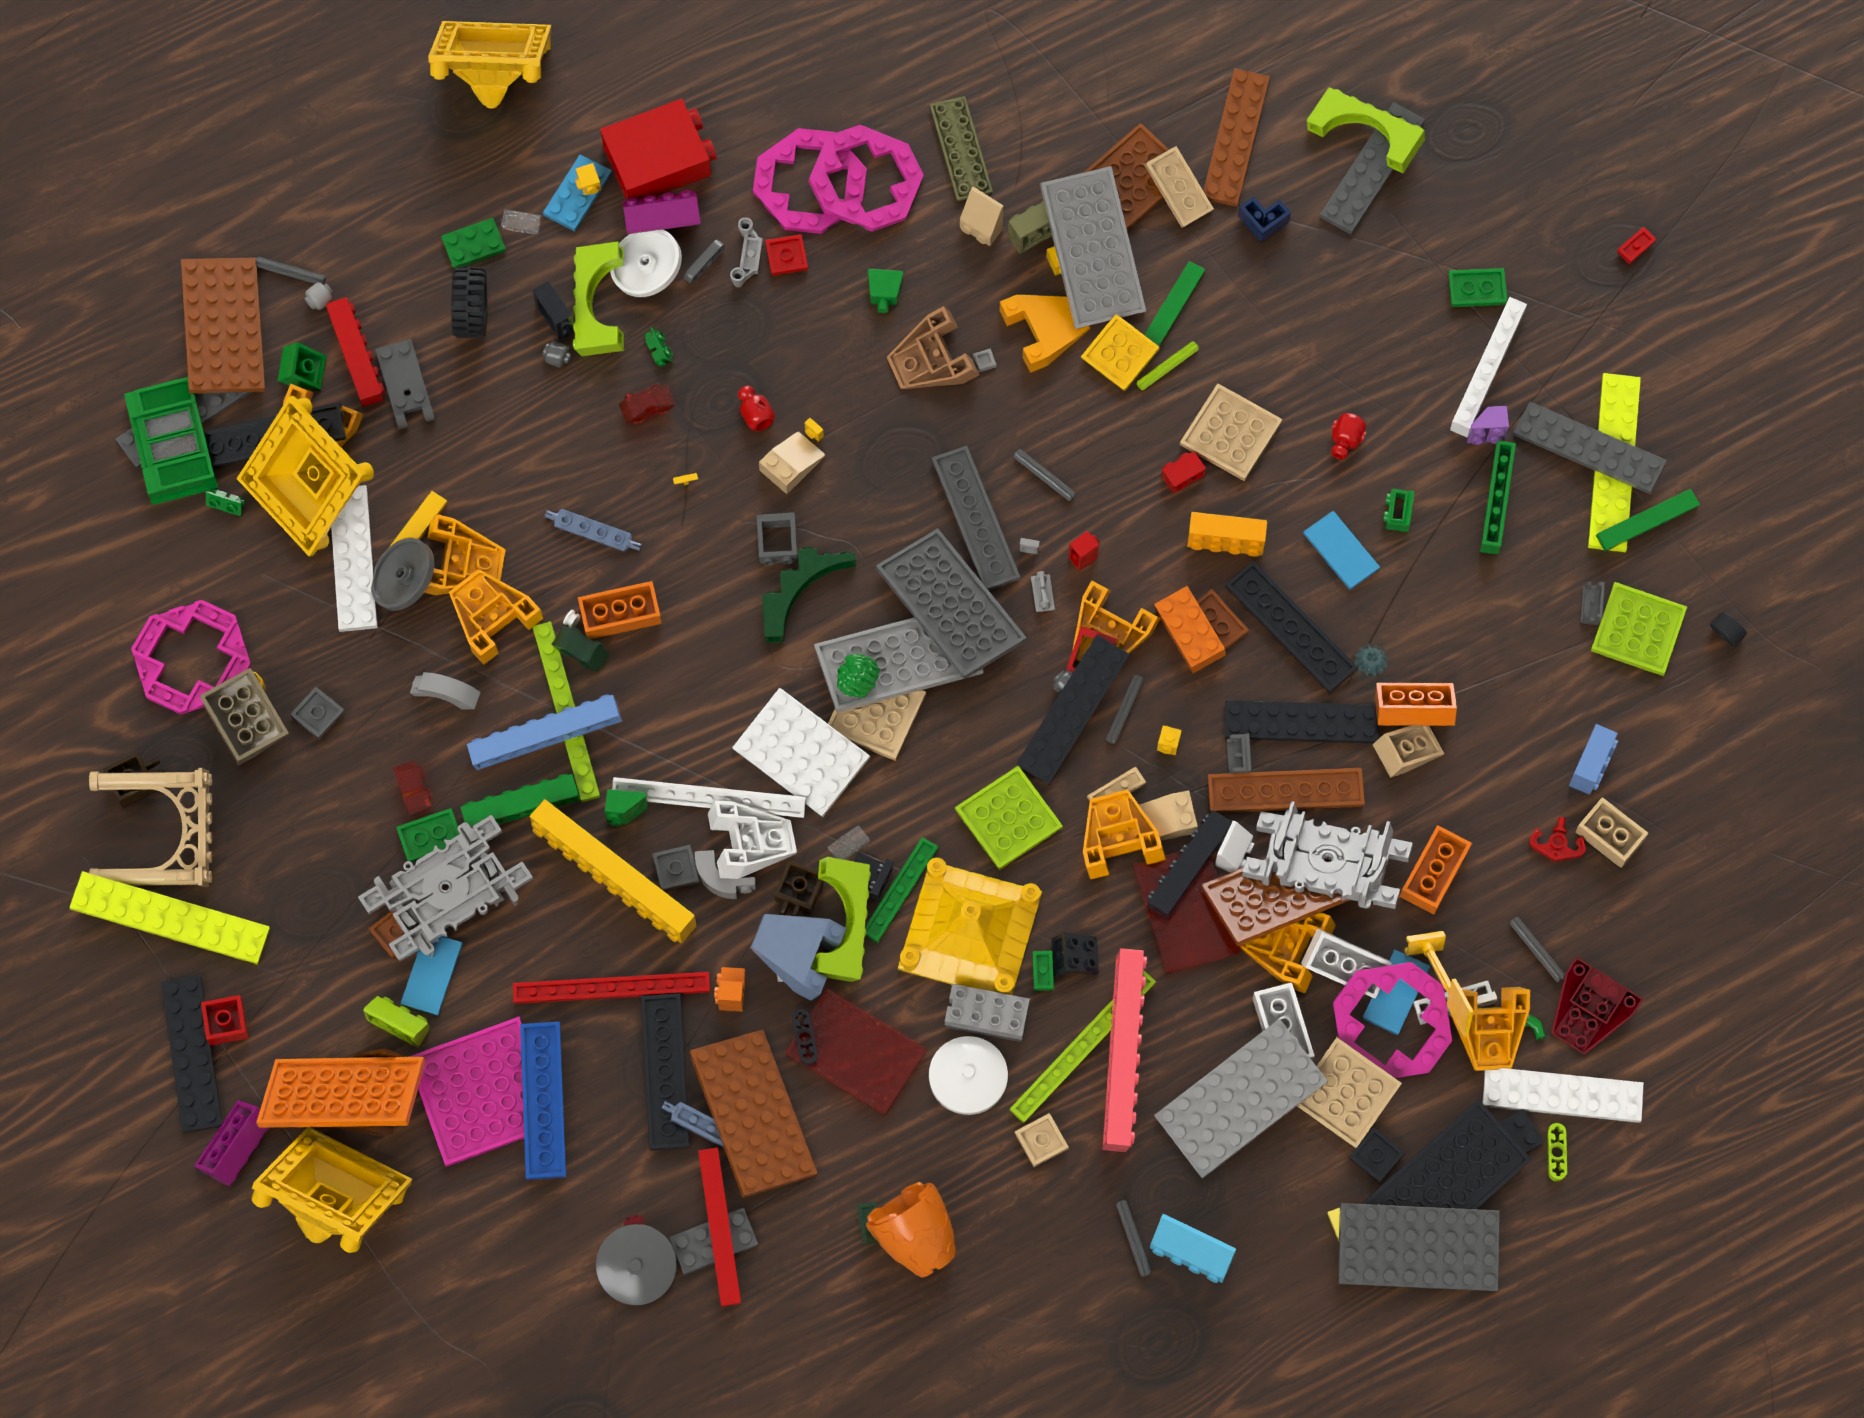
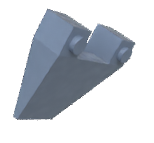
(790, 947)

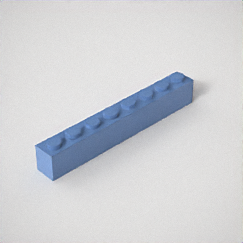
(544, 732)

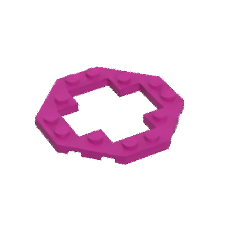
(879, 145)
(778, 203)
(180, 620)
(1434, 1014)

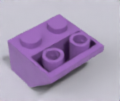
(1489, 426)

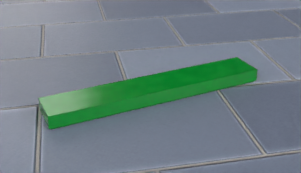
(1174, 303)
(1647, 520)
(900, 889)

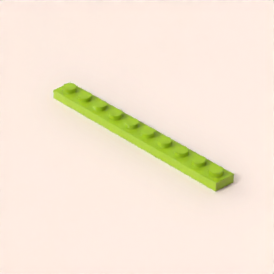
(563, 699)
(1068, 1060)

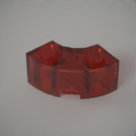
(647, 403)
(412, 787)

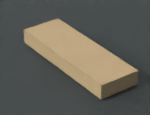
(1130, 780)

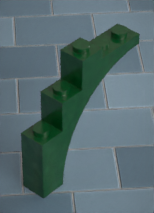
(811, 567)

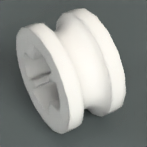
(572, 619)

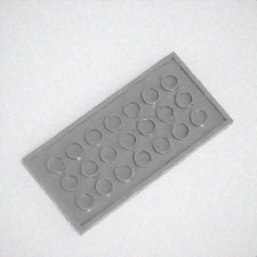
(1092, 247)
(903, 653)
(1241, 1098)

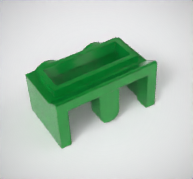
(1398, 524)

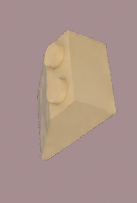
(982, 217)
(790, 461)
(1407, 749)
(1171, 815)

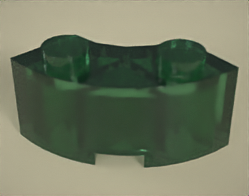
(586, 651)

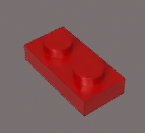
(1636, 245)

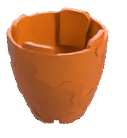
(915, 1229)

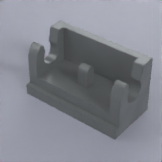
(1592, 603)
(1239, 754)

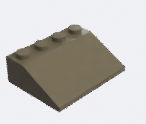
(243, 716)

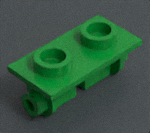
(663, 352)
(219, 500)

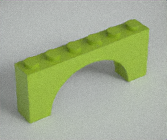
(1341, 109)
(591, 266)
(851, 883)

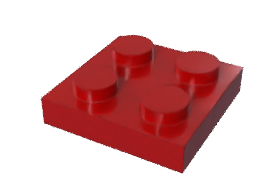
(786, 255)

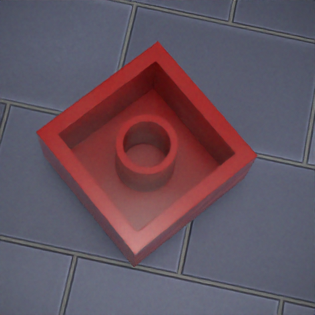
(224, 1020)

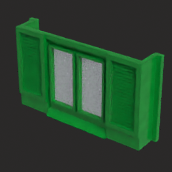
(170, 441)

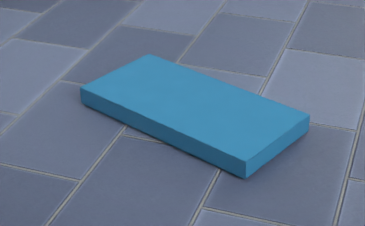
(1341, 550)
(431, 977)
(1391, 1009)

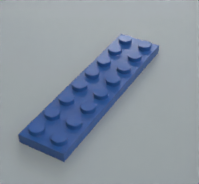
(543, 1100)

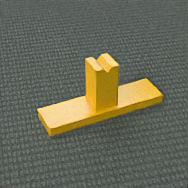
(685, 479)

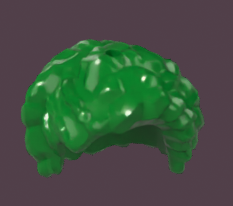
(857, 675)

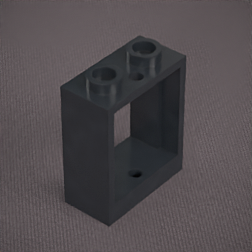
(553, 310)

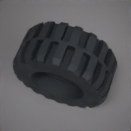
(469, 302)

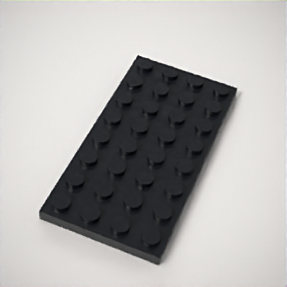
(1457, 1167)

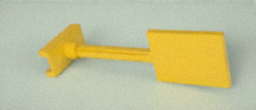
(1456, 1002)

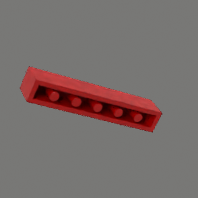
(354, 351)

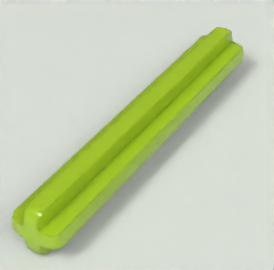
(1167, 365)

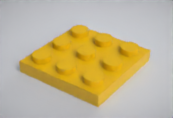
(1120, 352)

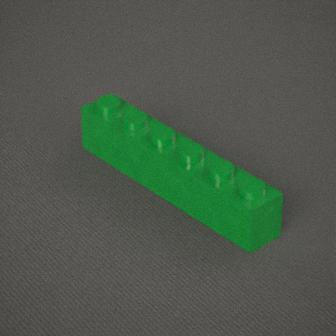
(1497, 497)
(522, 802)

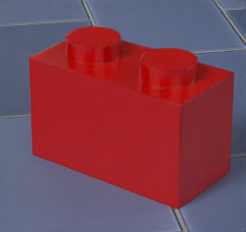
(1183, 471)
(1084, 550)

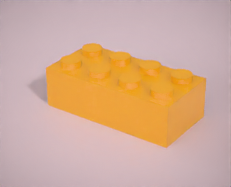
(1227, 534)

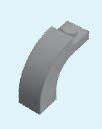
(445, 688)
(721, 887)

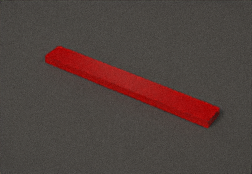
(719, 1227)

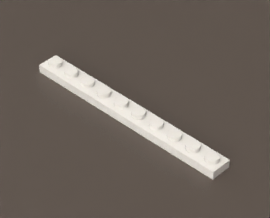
(705, 796)

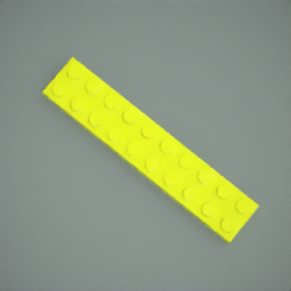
(1617, 419)
(169, 918)

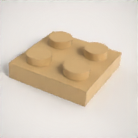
(1041, 1140)

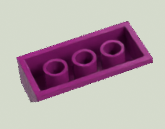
(661, 212)
(232, 1144)

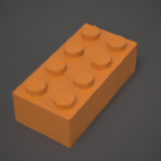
(619, 610)
(1190, 629)
(1415, 704)
(1435, 870)

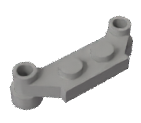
(750, 253)

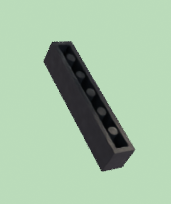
(1189, 865)

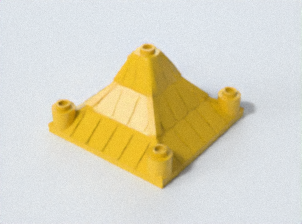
(489, 55)
(302, 475)
(969, 929)
(330, 1188)

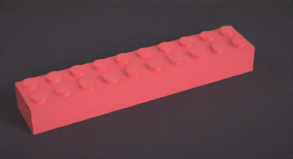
(1123, 1050)

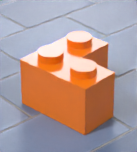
(731, 989)

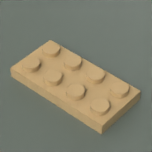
(1179, 186)

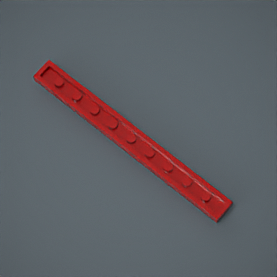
(610, 987)

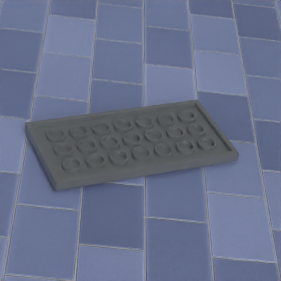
(951, 603)
(1418, 1247)

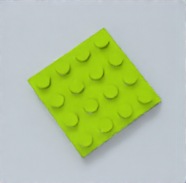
(1639, 629)
(1008, 817)

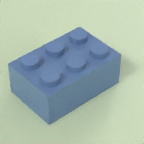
(1594, 760)

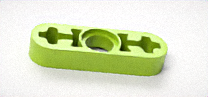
(1563, 1146)

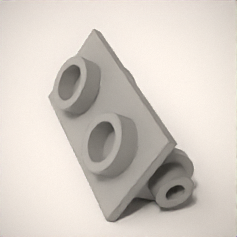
(1042, 592)

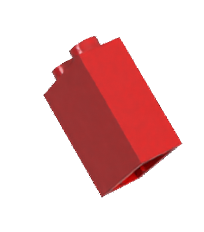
(658, 150)

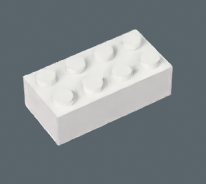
(1340, 959)
(1282, 1004)

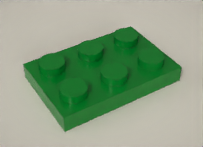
(473, 243)
(1477, 287)
(424, 833)

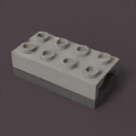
(987, 1013)

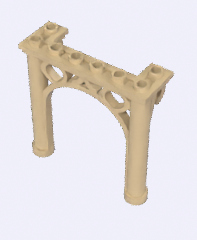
(160, 781)

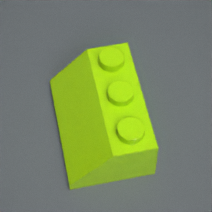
(397, 1020)

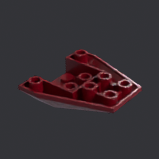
(1591, 1007)

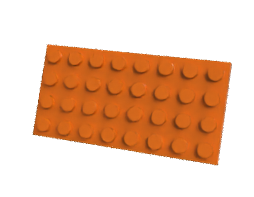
(341, 1092)

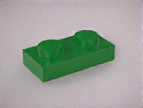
(1043, 971)

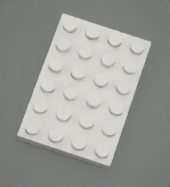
(801, 752)

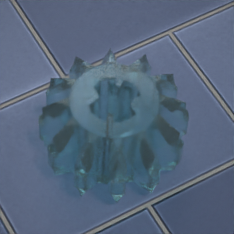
(1371, 666)

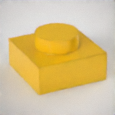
(813, 430)

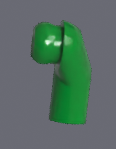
(1536, 1025)

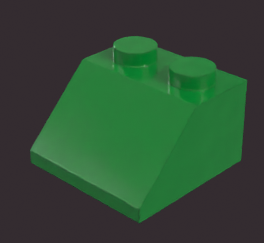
(302, 367)
(624, 806)

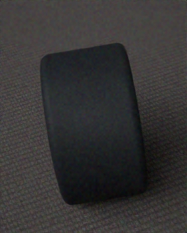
(1728, 628)

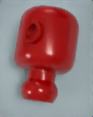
(755, 409)
(1347, 434)

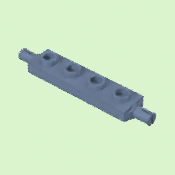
(593, 530)
(694, 1121)

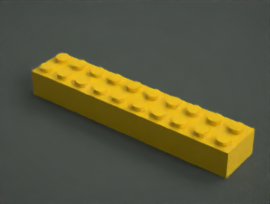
(613, 872)

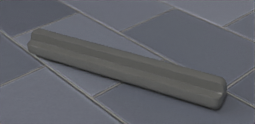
(290, 271)
(1044, 474)
(1124, 709)
(1537, 949)
(1133, 1238)

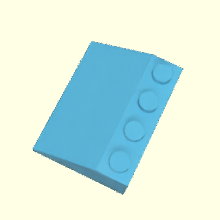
(1192, 1248)

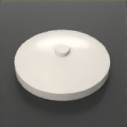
(649, 263)
(968, 1075)

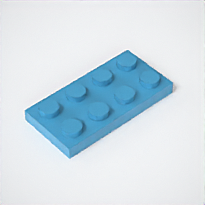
(568, 203)

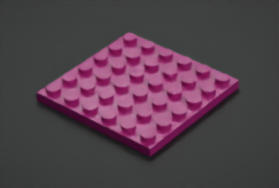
(475, 1092)

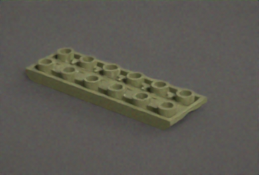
(960, 147)

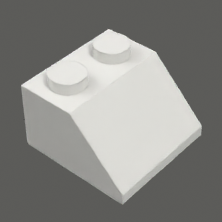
(1234, 848)

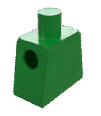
(884, 287)

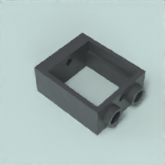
(776, 521)

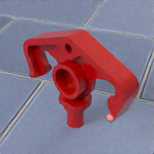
(1557, 848)

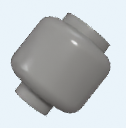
(318, 296)

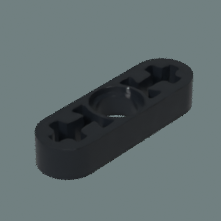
(807, 1022)

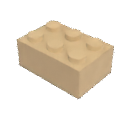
(1611, 832)

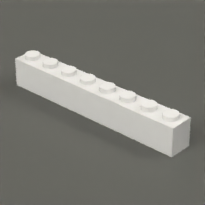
(1488, 366)

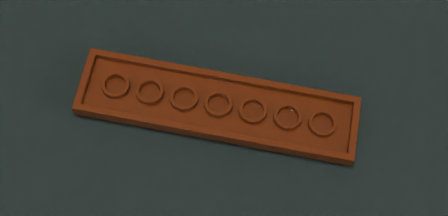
(1235, 137)
(1278, 788)

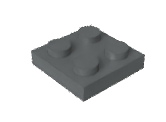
(317, 713)
(675, 868)

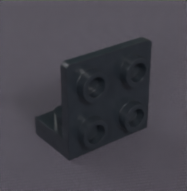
(879, 874)
(1074, 954)

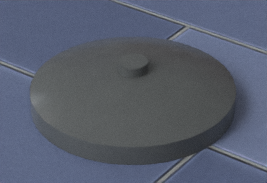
(402, 574)
(636, 1264)

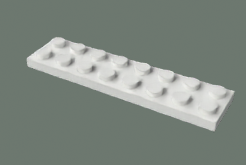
(354, 565)
(1563, 1094)

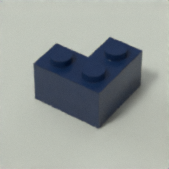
(1264, 221)

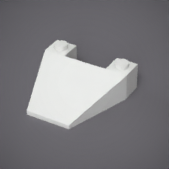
(755, 837)

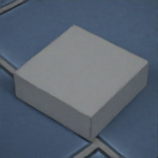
(984, 360)
(1029, 546)

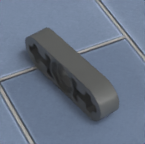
(704, 261)

